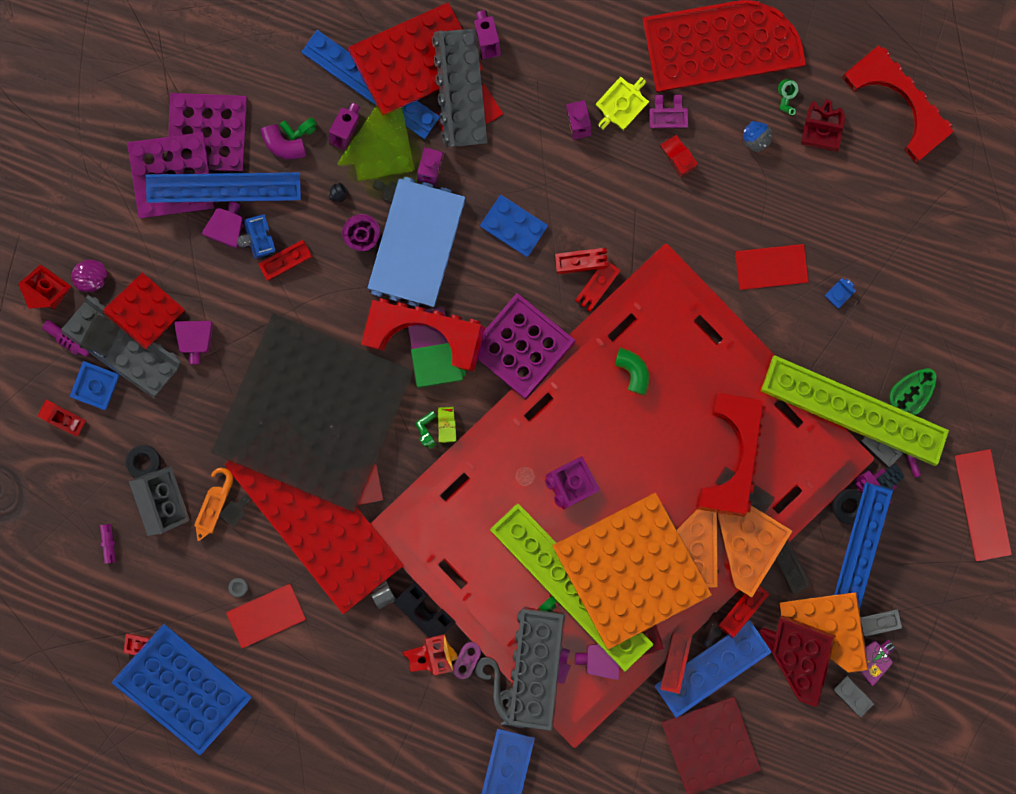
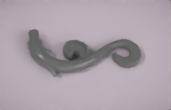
(498, 696)

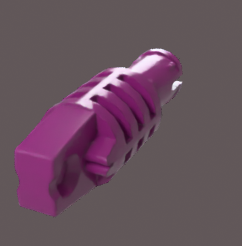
(63, 340)

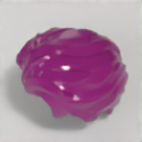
(89, 275)

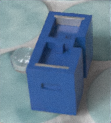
(256, 237)

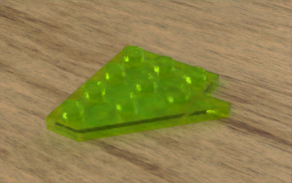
(380, 147)

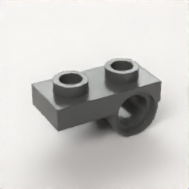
(383, 595)

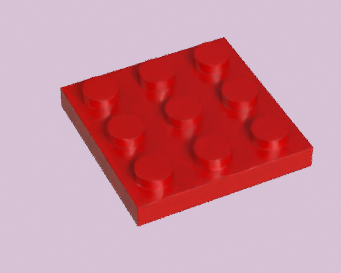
(143, 311)

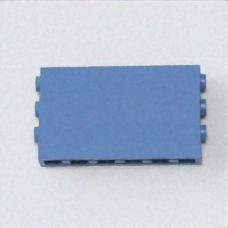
(416, 243)

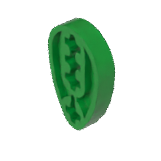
(913, 380)

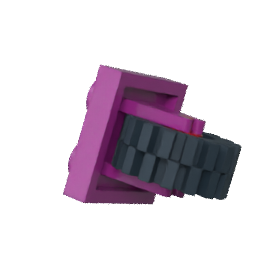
(885, 478)

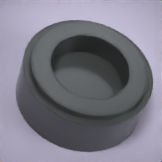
(238, 587)

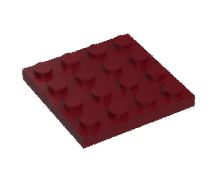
(710, 746)

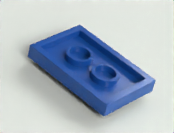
(513, 226)

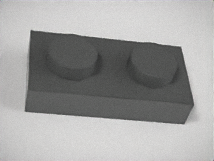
(883, 452)
(881, 622)
(853, 696)

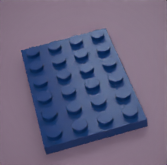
(181, 689)

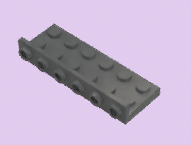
(459, 87)
(144, 368)
(536, 668)

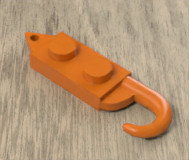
(213, 505)

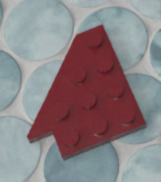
(802, 656)

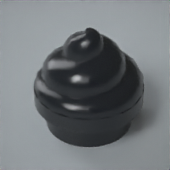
(338, 192)

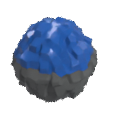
(757, 136)

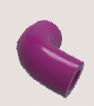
(279, 146)

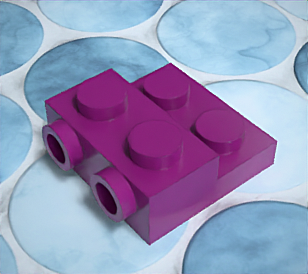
(571, 483)

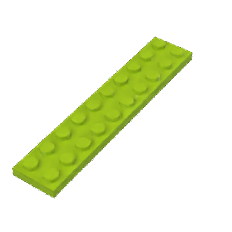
(854, 410)
(535, 552)

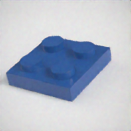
(94, 385)

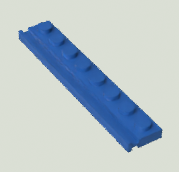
(341, 65)
(222, 187)
(864, 540)

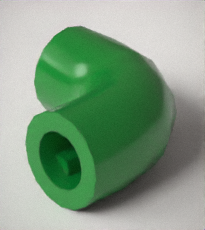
(637, 369)

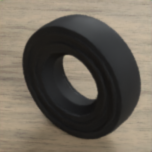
(135, 453)
(839, 501)

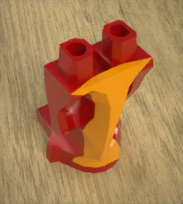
(437, 654)

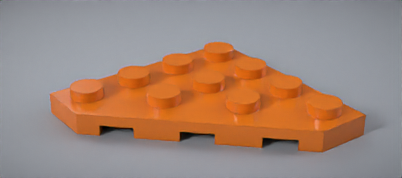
(700, 540)
(751, 546)
(837, 616)

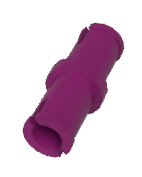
(107, 543)

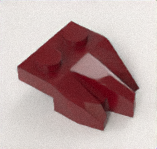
(823, 127)

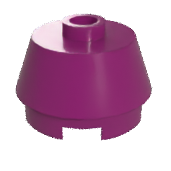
(361, 232)

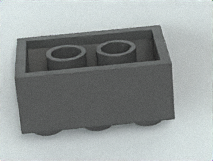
(159, 501)

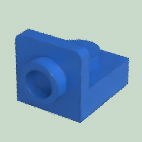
(840, 292)

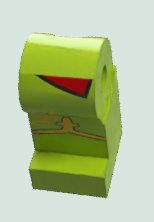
(447, 425)

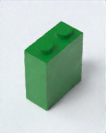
(434, 366)

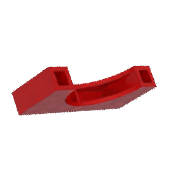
(929, 126)
(388, 319)
(744, 417)

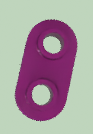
(467, 660)

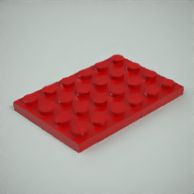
(401, 59)

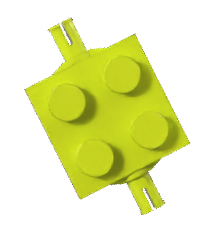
(622, 103)

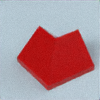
(43, 288)

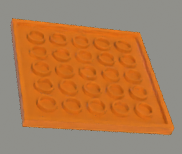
(631, 571)

